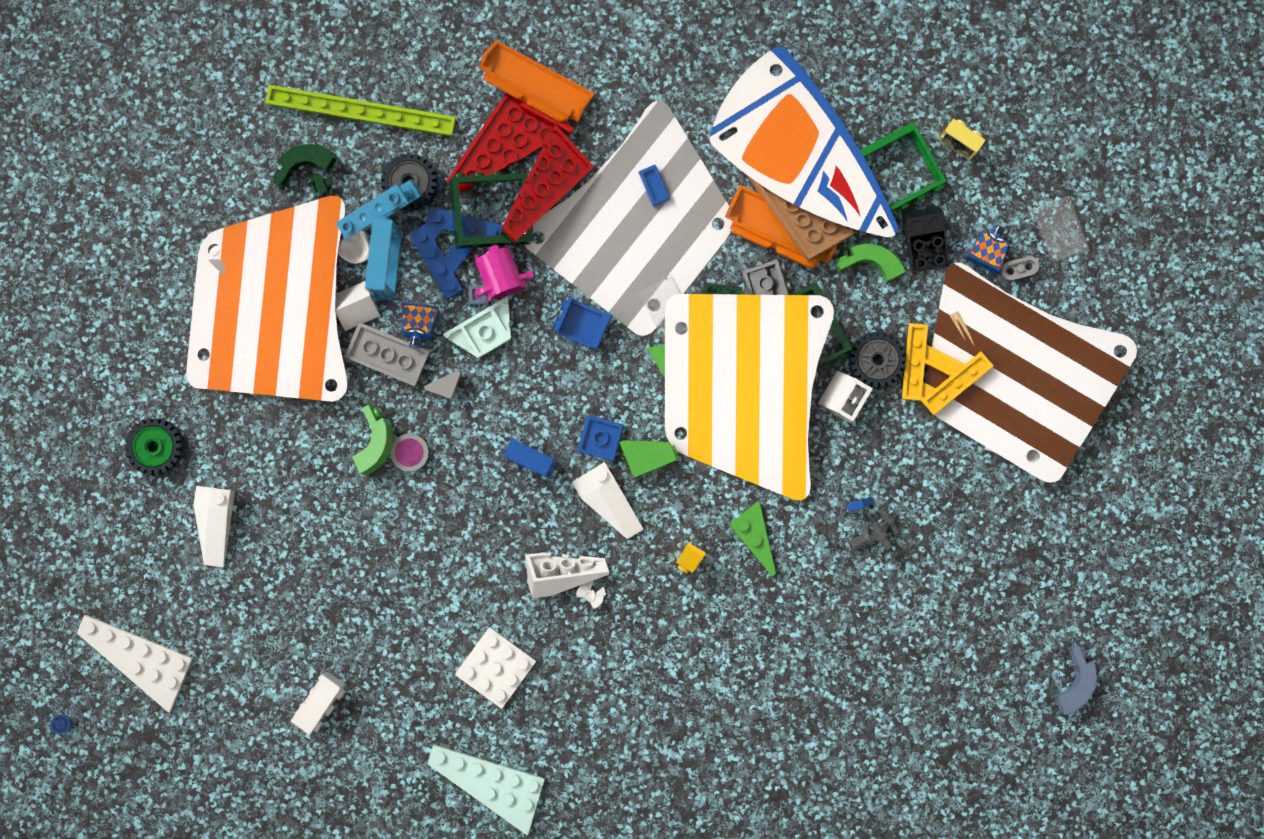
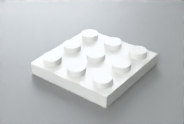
(495, 667)

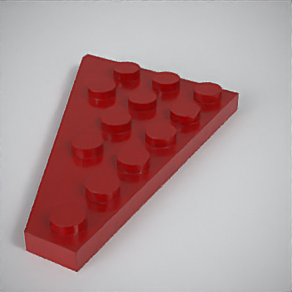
(503, 140)

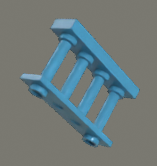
(382, 205)

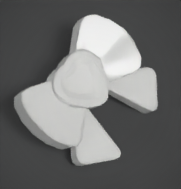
(589, 595)

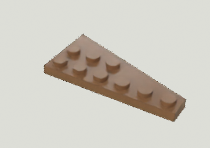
(808, 231)

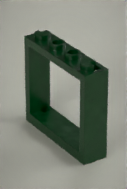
(483, 241)
(835, 329)

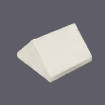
(355, 306)

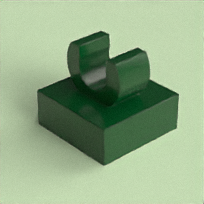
(320, 185)

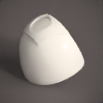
(355, 248)

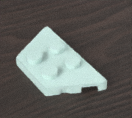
(484, 330)

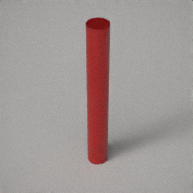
(562, 125)

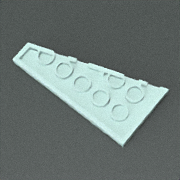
(499, 787)

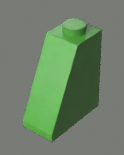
(647, 455)

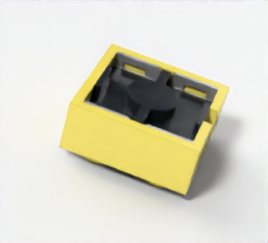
(962, 139)

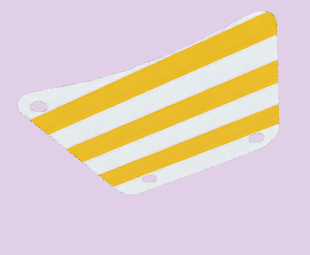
(745, 383)

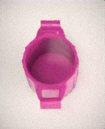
(499, 274)

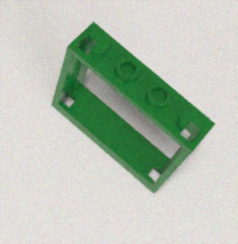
(912, 130)

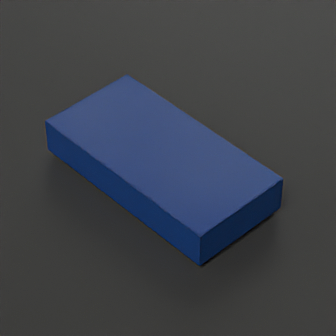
(654, 185)

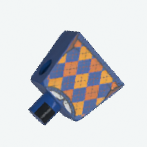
(989, 250)
(419, 322)

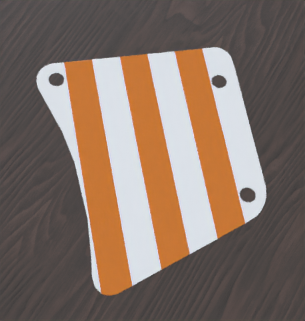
(273, 309)

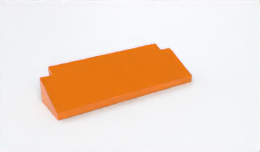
(534, 83)
(758, 224)

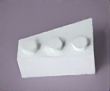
(319, 703)

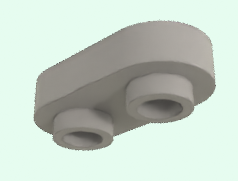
(1019, 269)

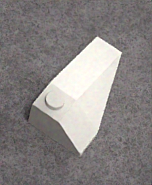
(606, 498)
(213, 518)
(555, 574)

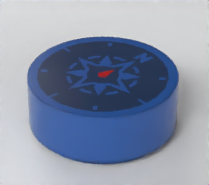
(61, 724)

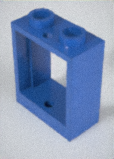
(530, 458)

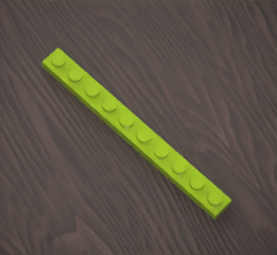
(360, 110)

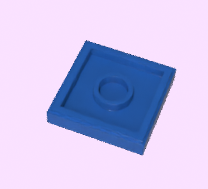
(600, 438)

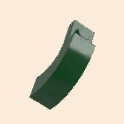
(300, 156)

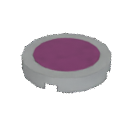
(409, 452)

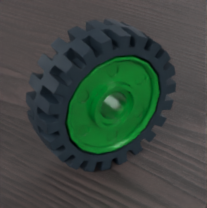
(169, 446)

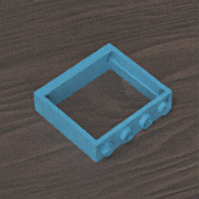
(383, 259)

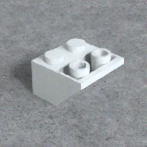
(845, 396)

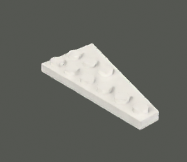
(146, 663)

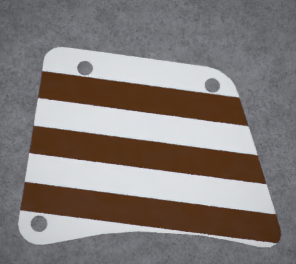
(1045, 376)

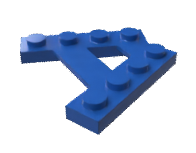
(444, 266)

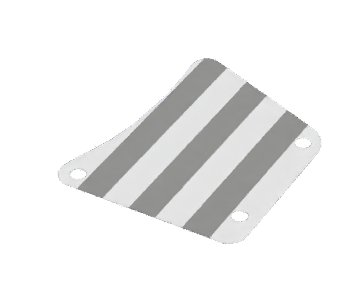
(614, 239)

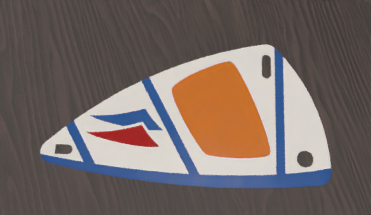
(799, 146)

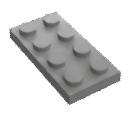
(386, 354)

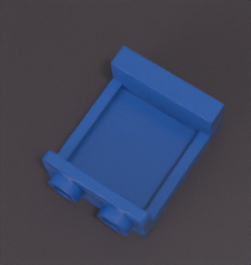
(581, 323)

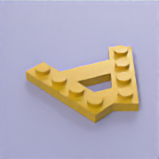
(960, 374)

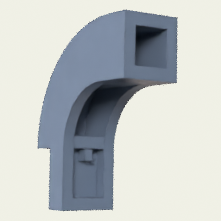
(1083, 685)

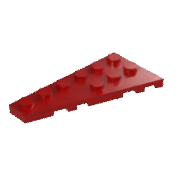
(551, 177)

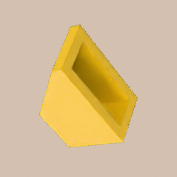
(690, 558)

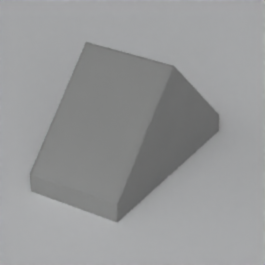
(445, 386)

